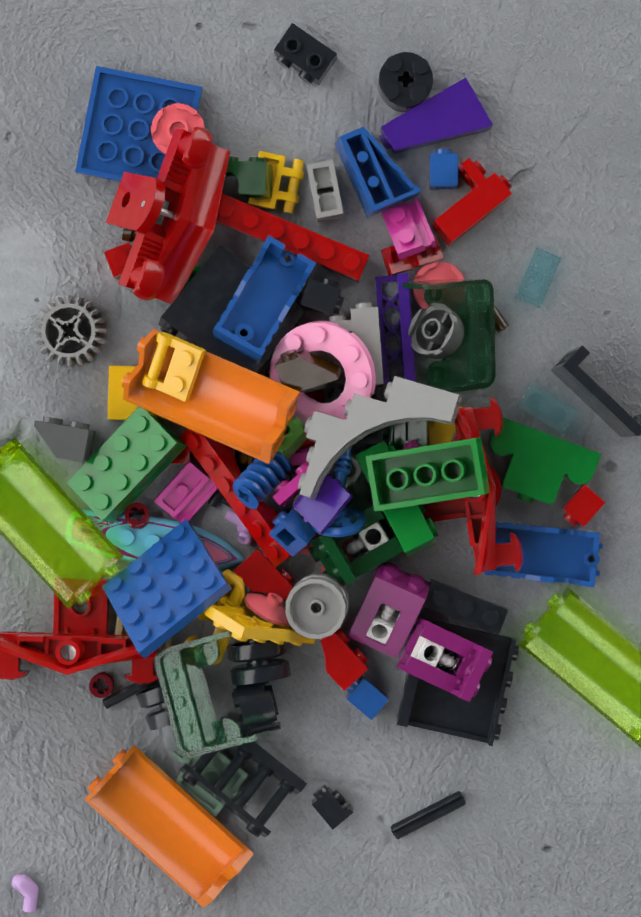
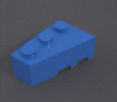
(372, 173)

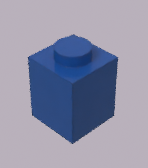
(443, 170)
(366, 697)

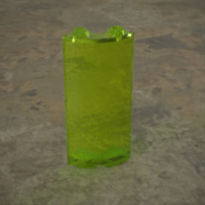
(51, 529)
(589, 659)

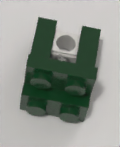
(337, 561)

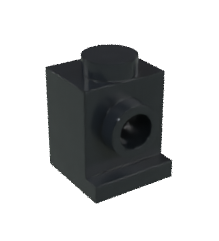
(331, 806)

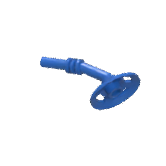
(341, 520)

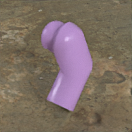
(244, 536)
(28, 889)

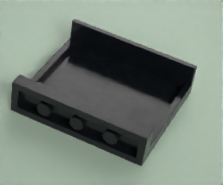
(204, 301)
(593, 395)
(441, 711)

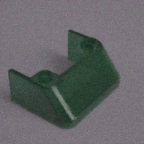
(474, 361)
(189, 699)

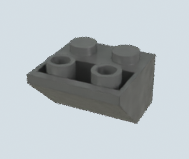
(65, 441)

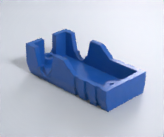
(263, 299)
(551, 554)

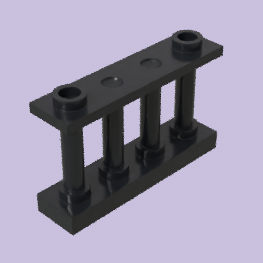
(267, 766)

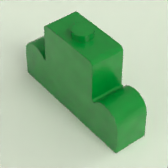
(540, 461)

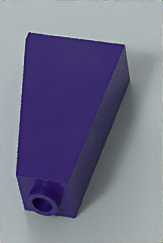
(439, 119)

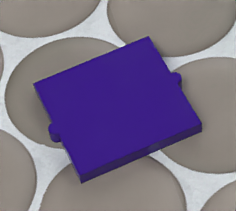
(326, 506)

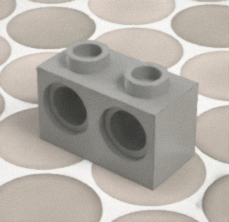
(325, 191)

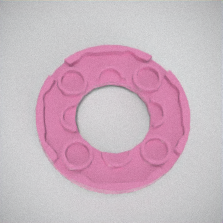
(346, 348)

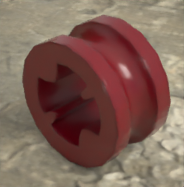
(141, 508)
(107, 680)

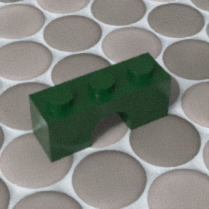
(253, 176)

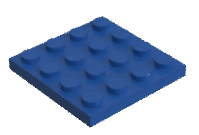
(120, 123)
(166, 588)

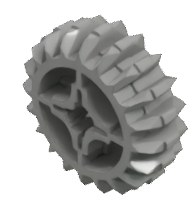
(62, 341)

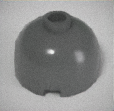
(436, 331)

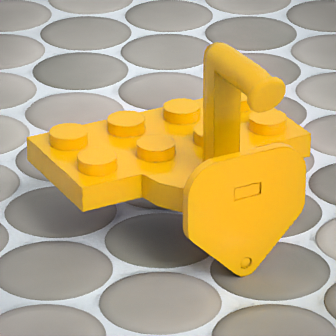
(233, 615)

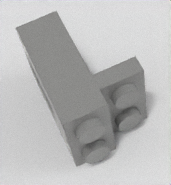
(365, 325)

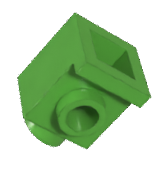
(294, 439)

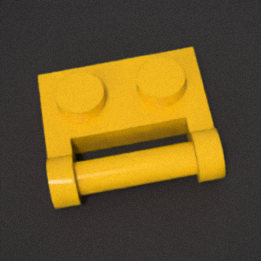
(182, 368)

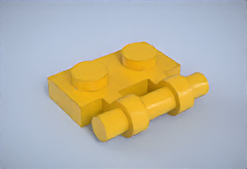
(295, 175)

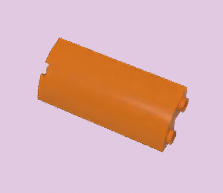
(224, 404)
(168, 825)

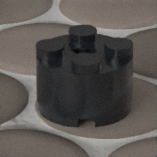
(416, 70)
(257, 708)

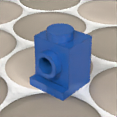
(291, 531)

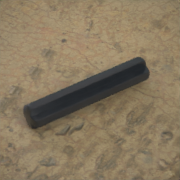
(428, 815)

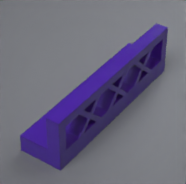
(404, 321)

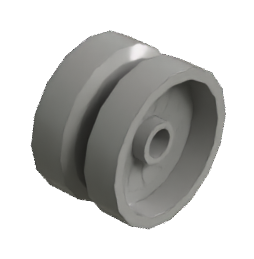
(307, 619)

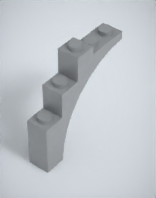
(334, 436)

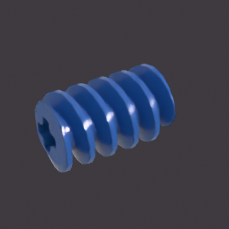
(259, 480)

